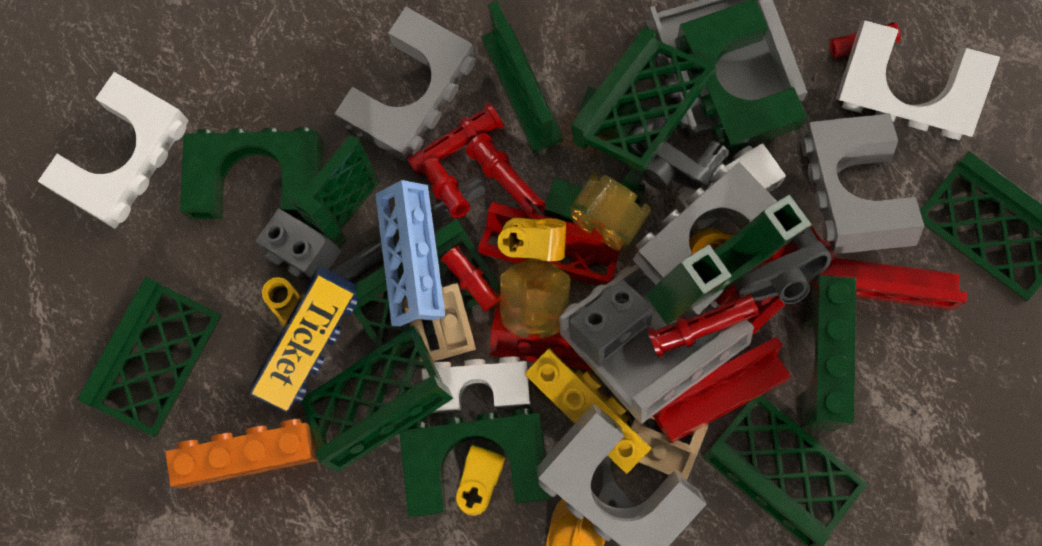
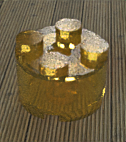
(609, 210)
(533, 298)

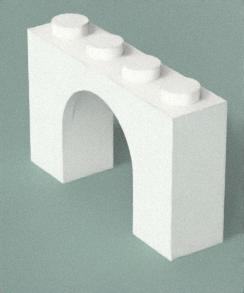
(953, 110)
(112, 194)

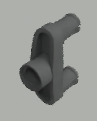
(674, 165)
(789, 274)

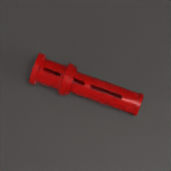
(459, 137)
(496, 165)
(686, 331)

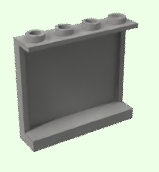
(745, 72)
(636, 372)

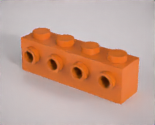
(241, 455)

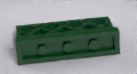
(520, 83)
(616, 90)
(336, 191)
(1008, 197)
(375, 284)
(123, 343)
(383, 420)
(768, 495)

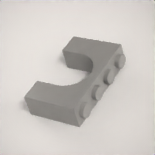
(402, 128)
(732, 197)
(850, 221)
(569, 474)

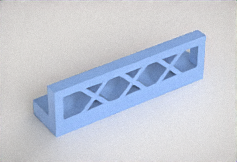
(414, 249)

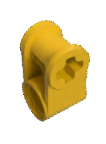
(538, 239)
(285, 308)
(481, 474)

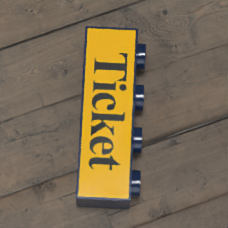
(303, 339)

